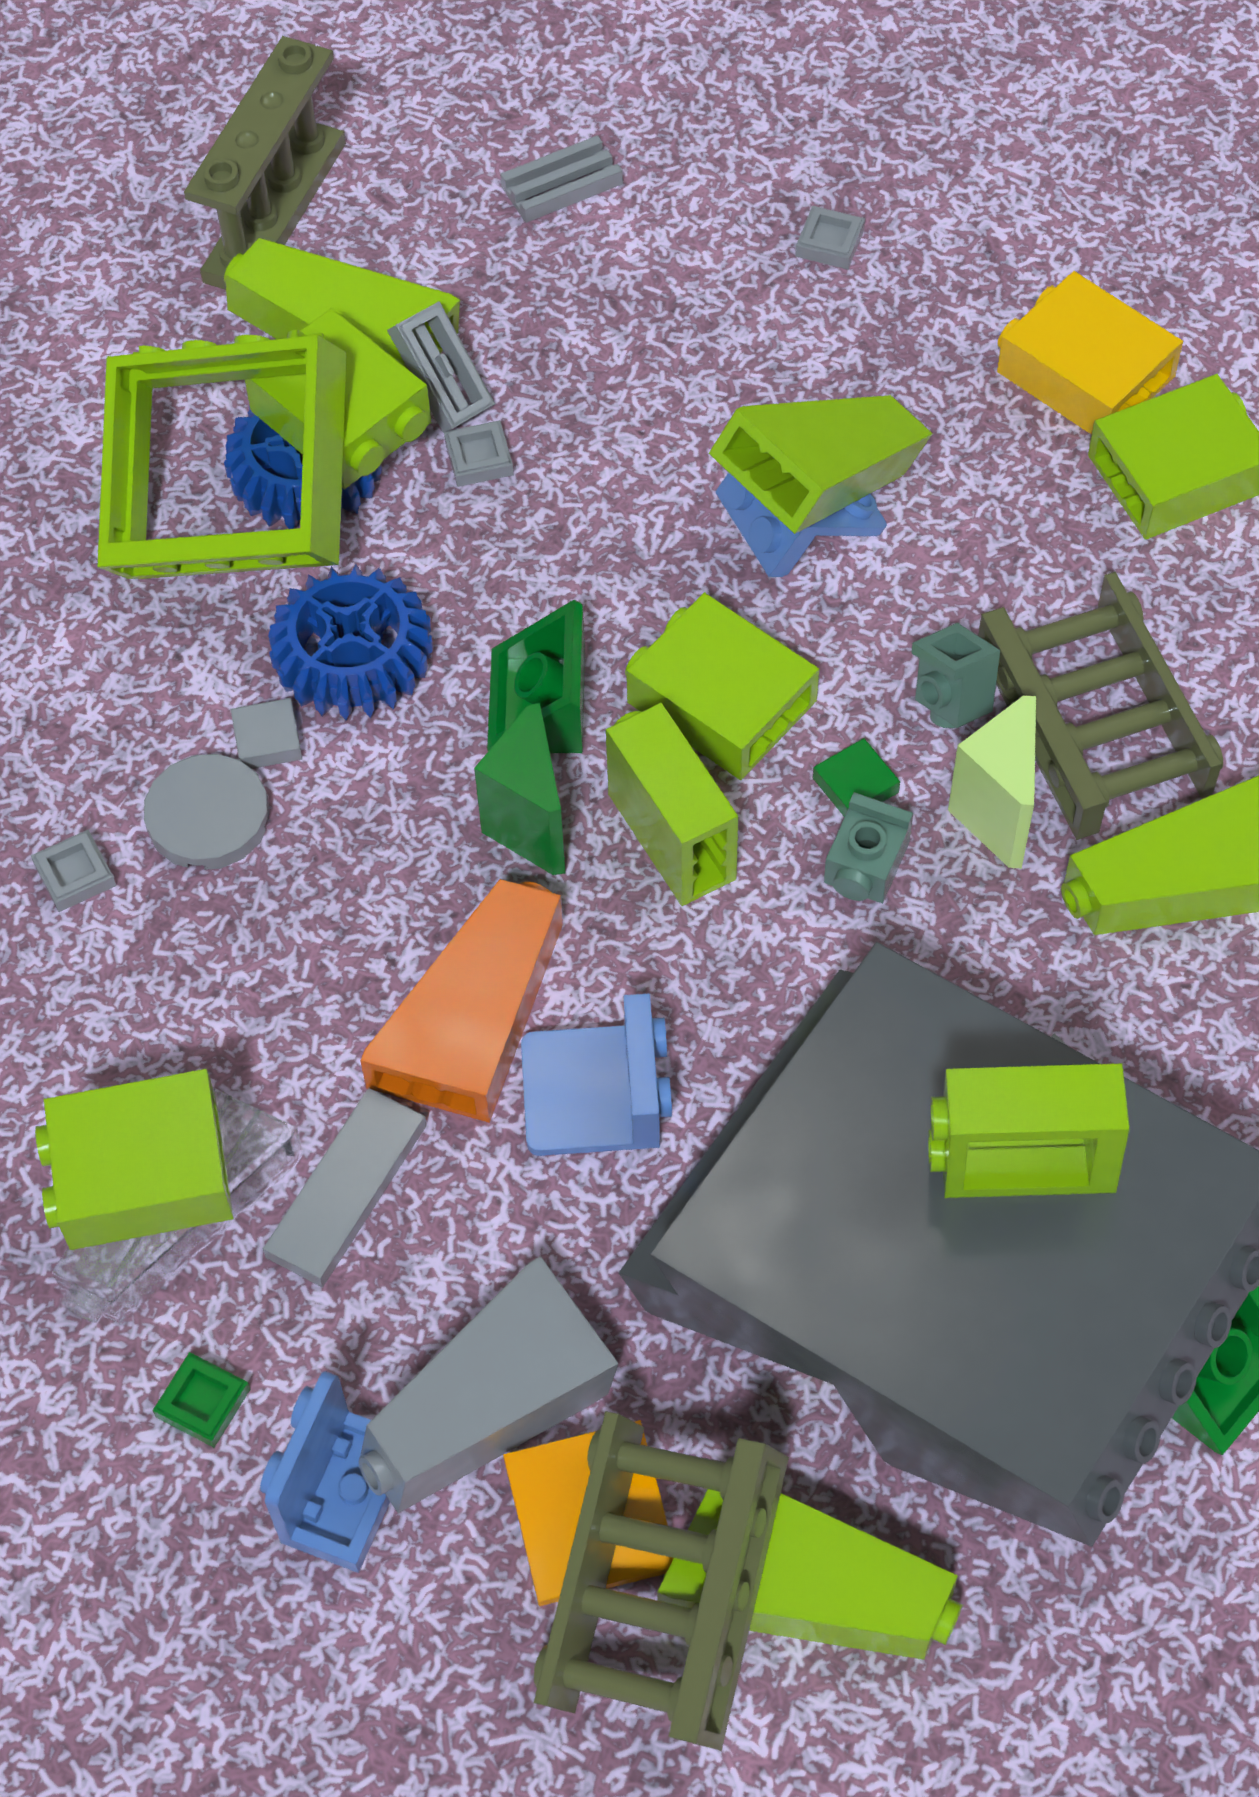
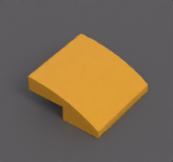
(548, 1497)

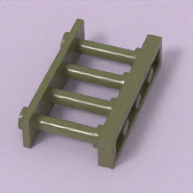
(267, 156)
(1061, 745)
(712, 1628)

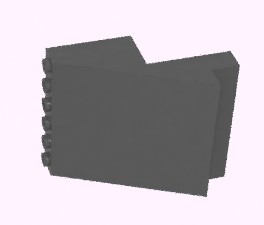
(970, 1336)

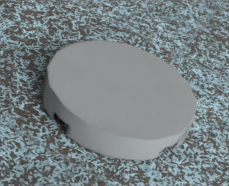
(206, 811)

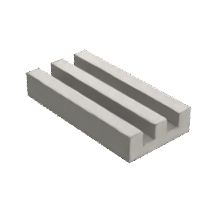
(556, 173)
(435, 370)

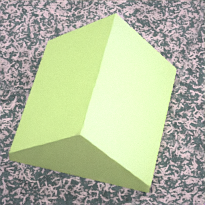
(997, 781)

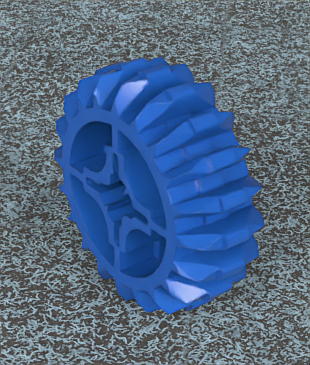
(268, 473)
(351, 660)

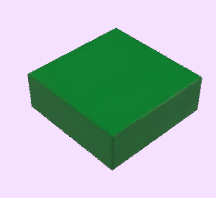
(857, 771)
(201, 1399)

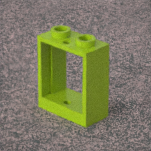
(1029, 1130)

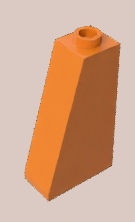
(469, 1009)

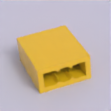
(1087, 352)

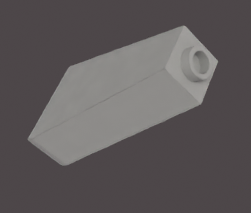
(490, 1389)

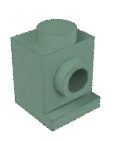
(956, 675)
(868, 849)

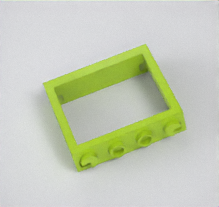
(127, 455)

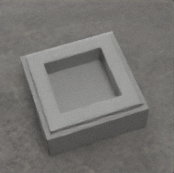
(830, 237)
(478, 453)
(266, 733)
(73, 870)

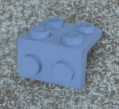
(775, 543)
(596, 1085)
(317, 1483)

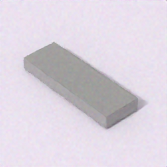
(345, 1187)

